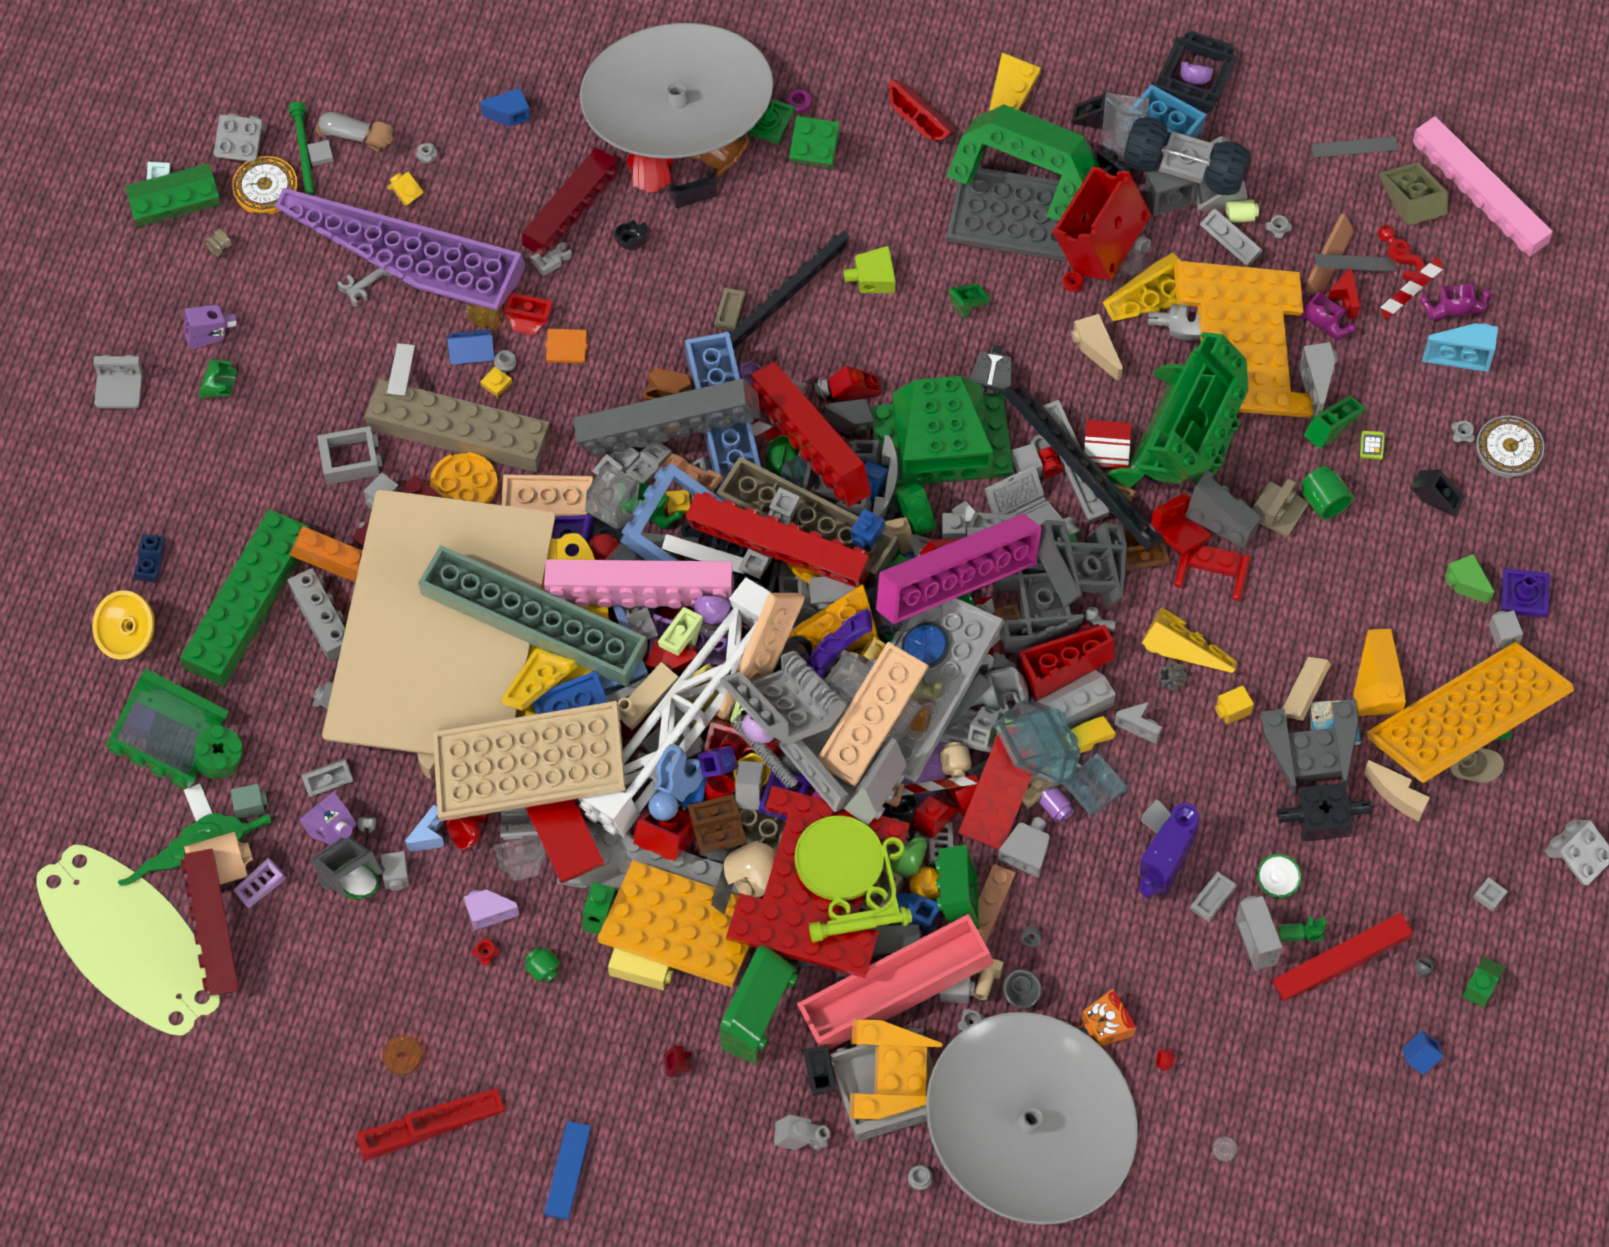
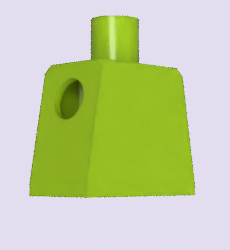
(872, 272)

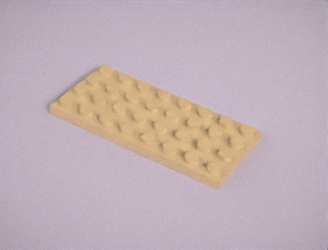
(528, 761)

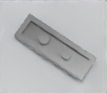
(1231, 237)

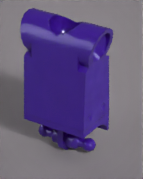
(1168, 850)

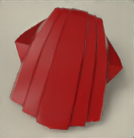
(649, 172)

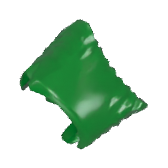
(217, 379)

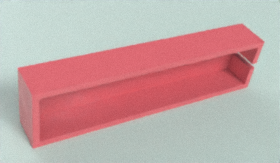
(897, 982)

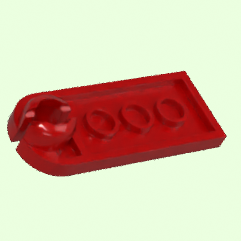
(995, 799)

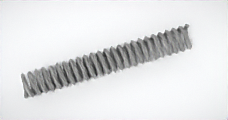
(768, 755)

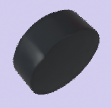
(687, 531)

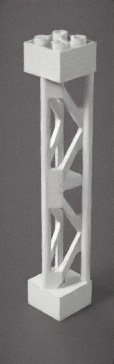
(617, 809)

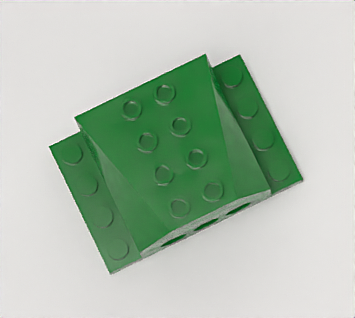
(945, 432)

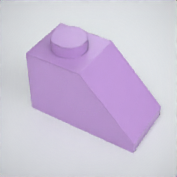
(488, 908)

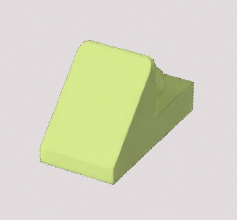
(681, 632)

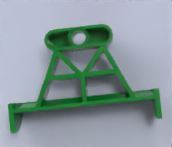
(1130, 476)

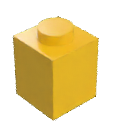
(1234, 705)

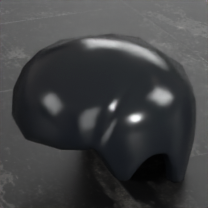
(631, 235)
(905, 810)

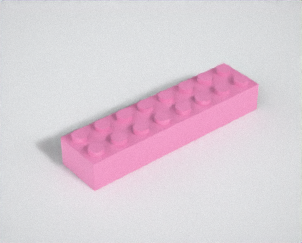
(637, 582)

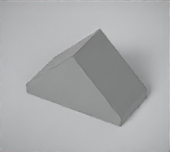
(749, 785)

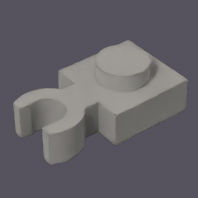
(551, 260)

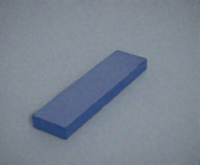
(567, 1170)

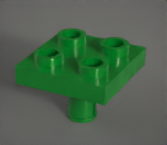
(773, 122)

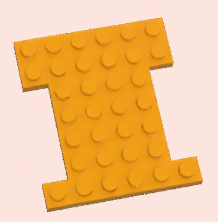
(1250, 313)

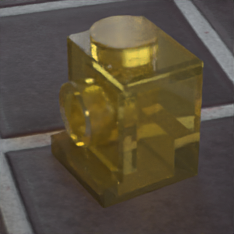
(483, 316)

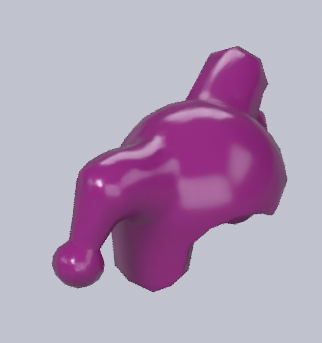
(1456, 302)
(1325, 315)

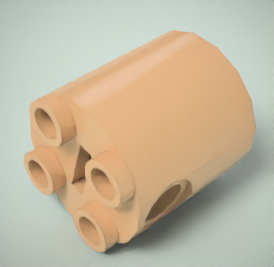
(229, 854)

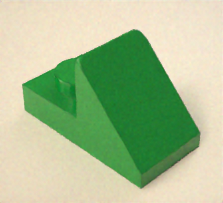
(966, 297)

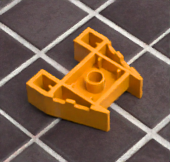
(898, 1069)

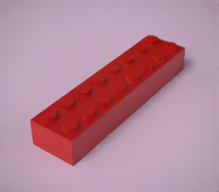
(811, 435)
(779, 540)

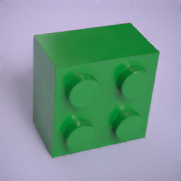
(814, 143)

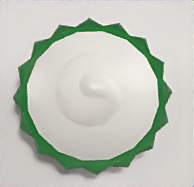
(1279, 875)
(360, 883)

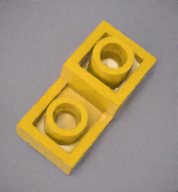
(1092, 733)

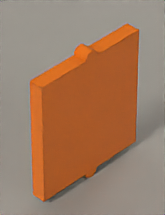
(566, 346)

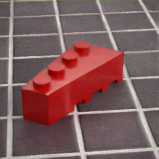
(1065, 660)

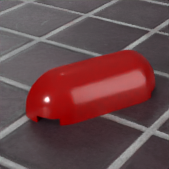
(918, 112)

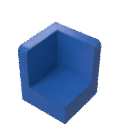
(1422, 1052)

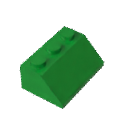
(957, 884)

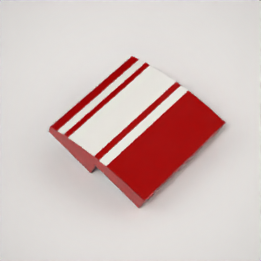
(1108, 443)

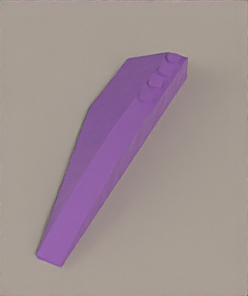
(412, 252)

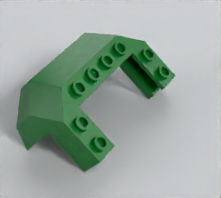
(1029, 140)
(1197, 412)

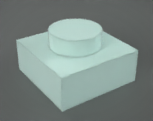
(157, 169)

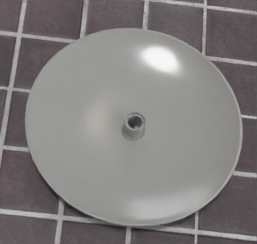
(676, 90)
(1069, 1090)

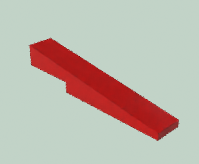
(1343, 957)
(428, 1123)

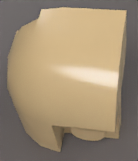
(750, 868)

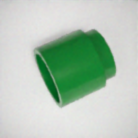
(1326, 492)

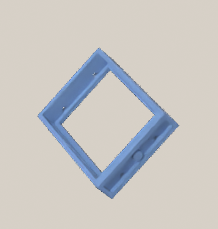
(632, 531)

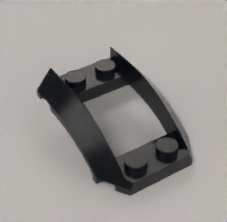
(1188, 93)

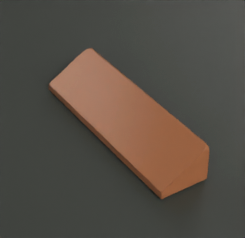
(1335, 246)

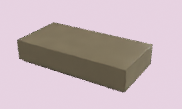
(729, 309)

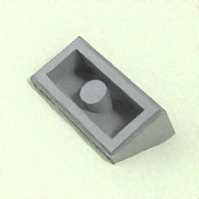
(327, 777)

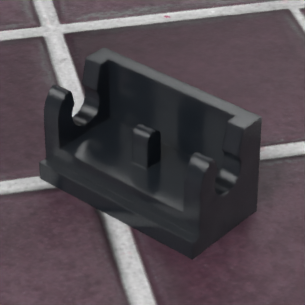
(693, 191)

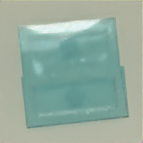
(1096, 785)

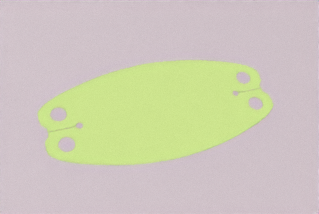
(125, 939)

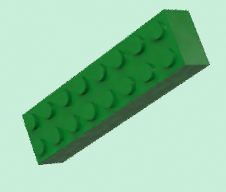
(243, 600)

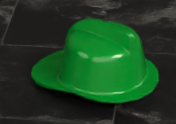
(779, 453)

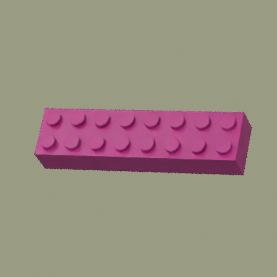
(958, 568)

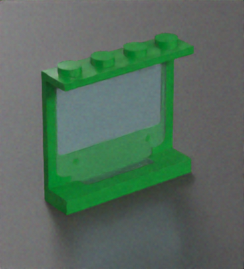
(162, 727)

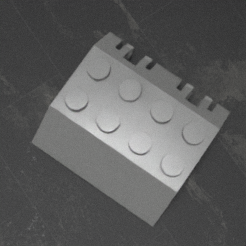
(787, 702)

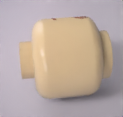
(955, 759)

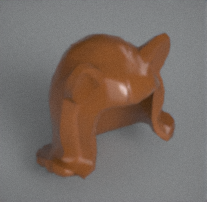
(725, 156)

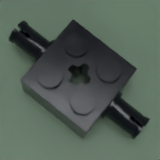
(1324, 812)

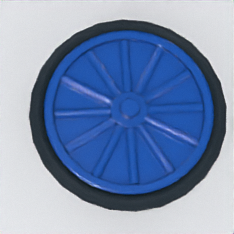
(926, 643)

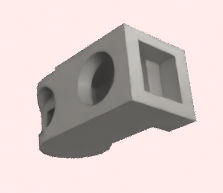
(983, 727)

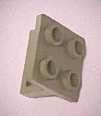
(1280, 507)

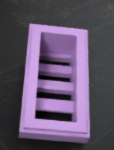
(271, 883)

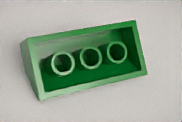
(172, 195)

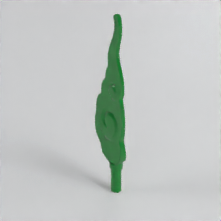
(204, 829)

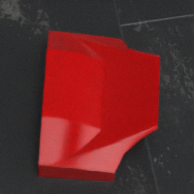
(527, 313)

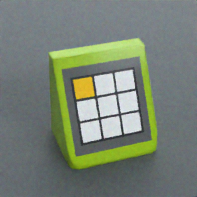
(1371, 445)

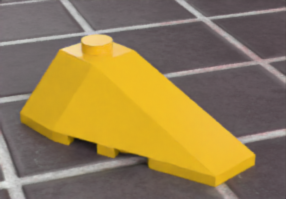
(1147, 292)
(1171, 639)

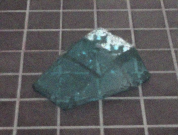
(1040, 741)

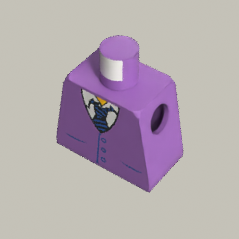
(206, 325)
(328, 820)

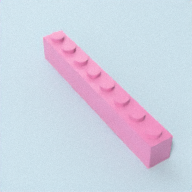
(1482, 186)

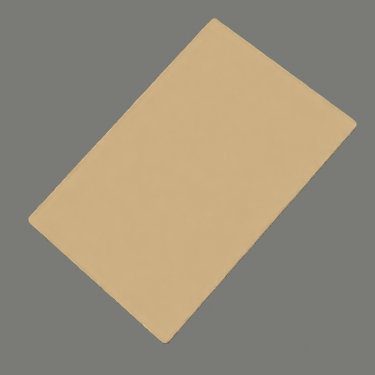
(411, 660)

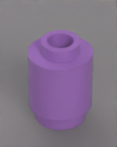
(1056, 804)

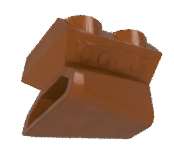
(666, 383)

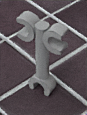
(356, 290)

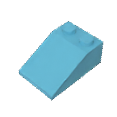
(1463, 347)

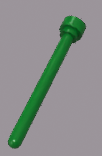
(298, 111)

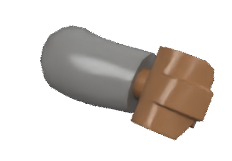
(349, 128)

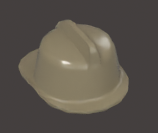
(1480, 766)

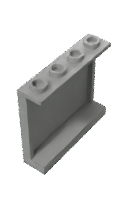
(805, 757)
(856, 1074)

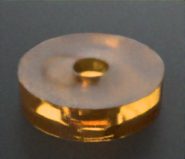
(399, 1045)

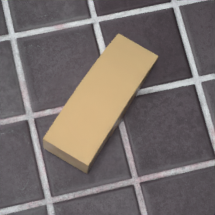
(1396, 790)

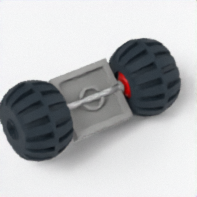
(1186, 156)

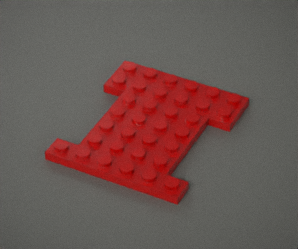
(789, 906)

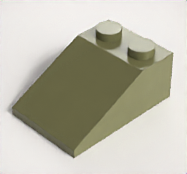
(1415, 193)

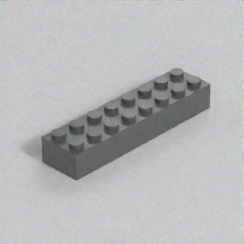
(667, 417)

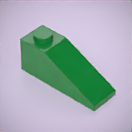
(1333, 421)

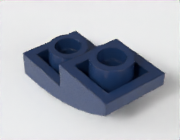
(150, 558)

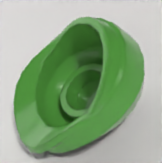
(911, 858)

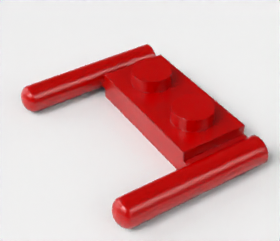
(1215, 561)

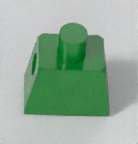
(597, 906)

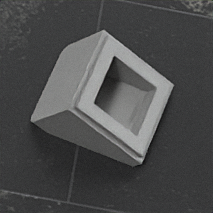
(1155, 816)

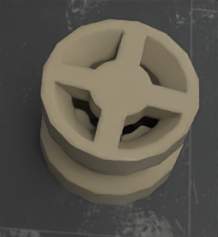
(218, 242)

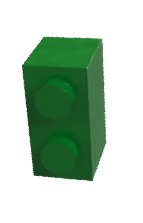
(916, 508)

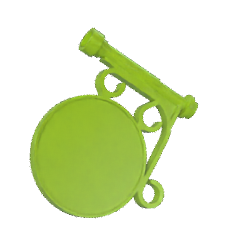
(841, 862)

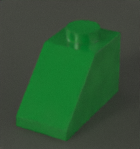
(1483, 982)

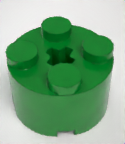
(218, 765)

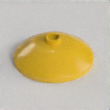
(113, 624)

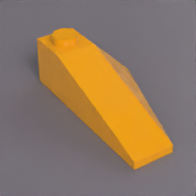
(1379, 678)

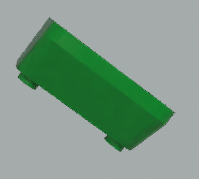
(755, 1003)

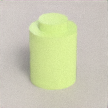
(1241, 211)

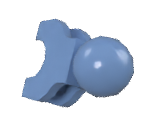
(673, 782)

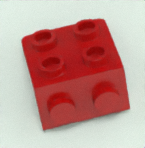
(1176, 528)

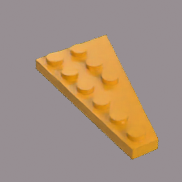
(831, 619)

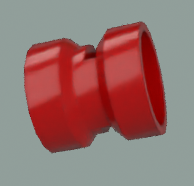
(1051, 464)

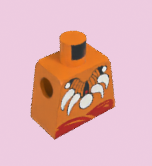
(1107, 1020)

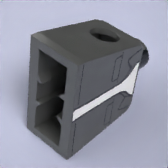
(992, 371)

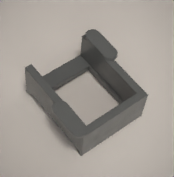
(337, 855)

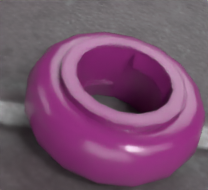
(799, 94)

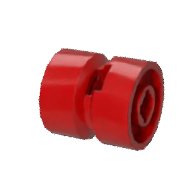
(718, 787)

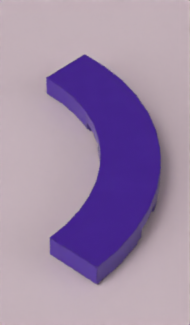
(835, 643)

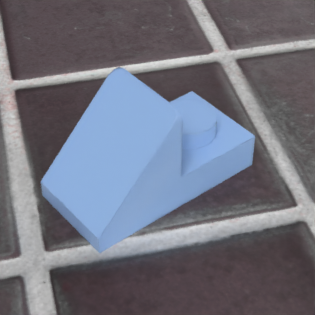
(423, 836)

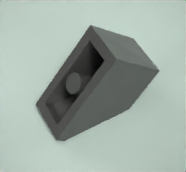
(848, 417)

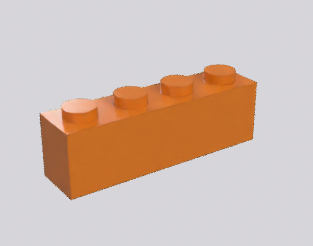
(327, 553)

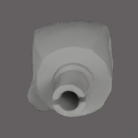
(1177, 322)
(1006, 686)

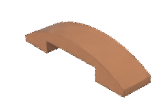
(708, 479)

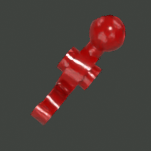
(1400, 251)

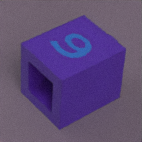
(717, 761)

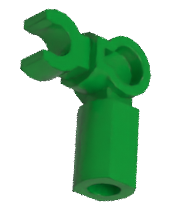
(1297, 932)

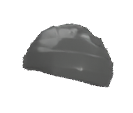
(1022, 989)

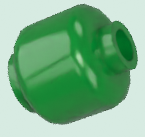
(542, 964)

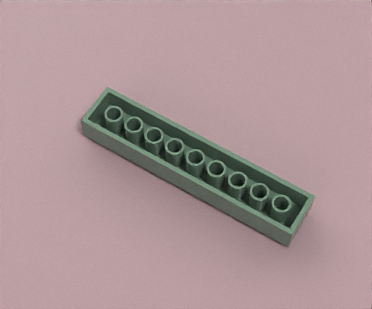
(533, 615)

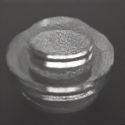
(1224, 1149)

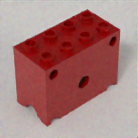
(1111, 225)

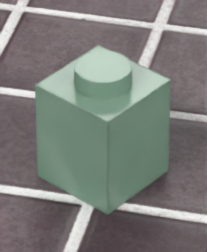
(248, 801)

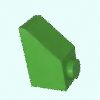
(1469, 579)

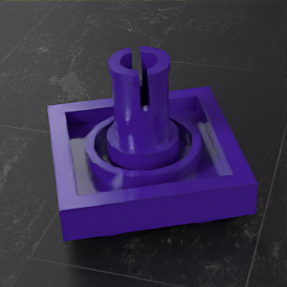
(1525, 592)

